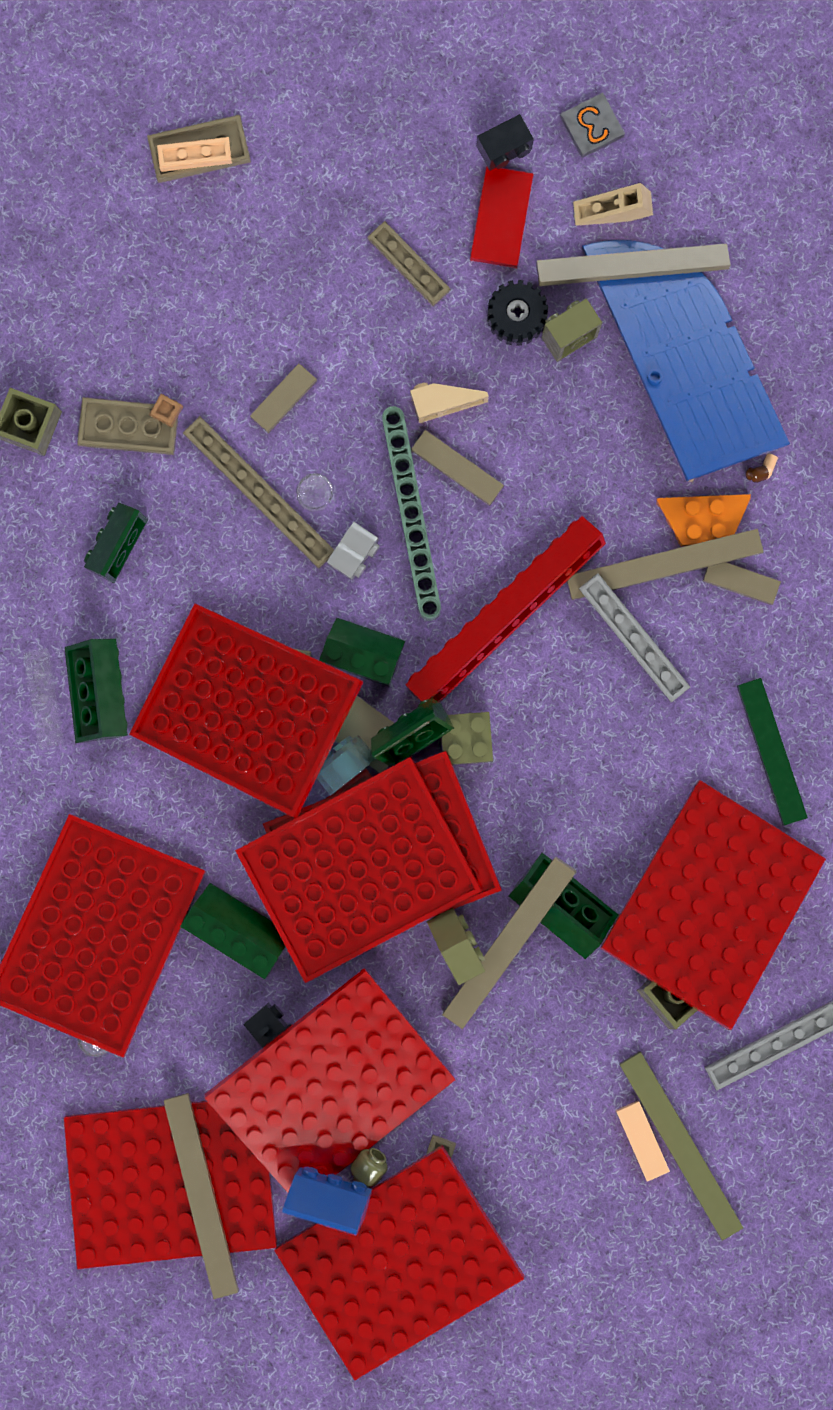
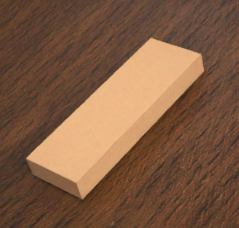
(194, 154)
(642, 1141)

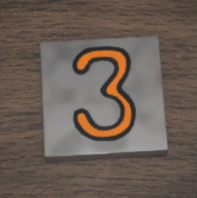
(592, 125)

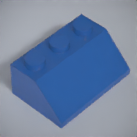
(327, 1200)

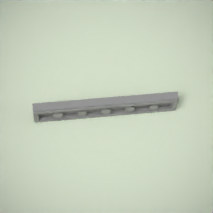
(634, 637)
(771, 1047)

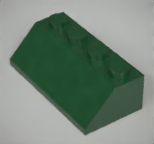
(96, 690)
(575, 916)
(235, 930)

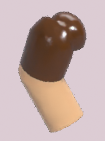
(762, 472)

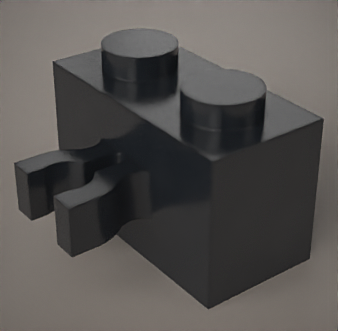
(505, 143)
(266, 1024)

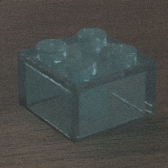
(347, 762)

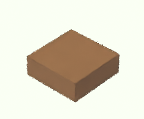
(166, 410)

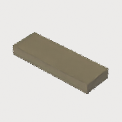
(283, 398)
(743, 582)

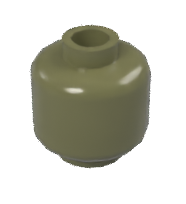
(369, 1167)

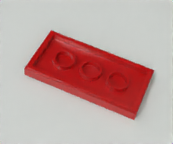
(501, 217)

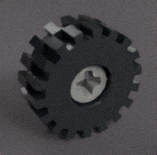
(506, 324)

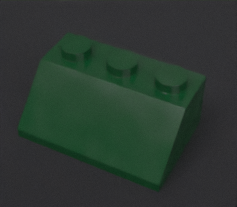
(115, 542)
(362, 651)
(411, 733)

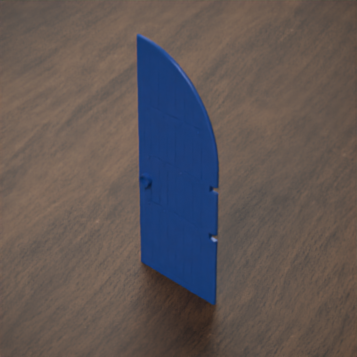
(691, 366)

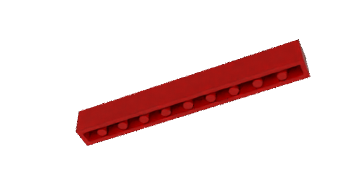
(507, 611)

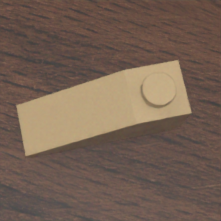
(614, 206)
(440, 400)

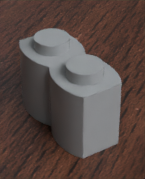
(353, 551)

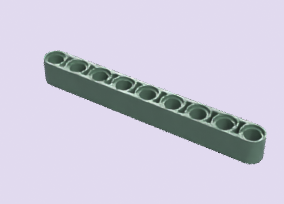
(407, 502)

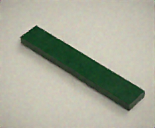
(772, 752)

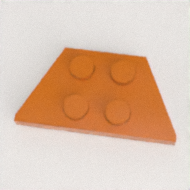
(703, 517)

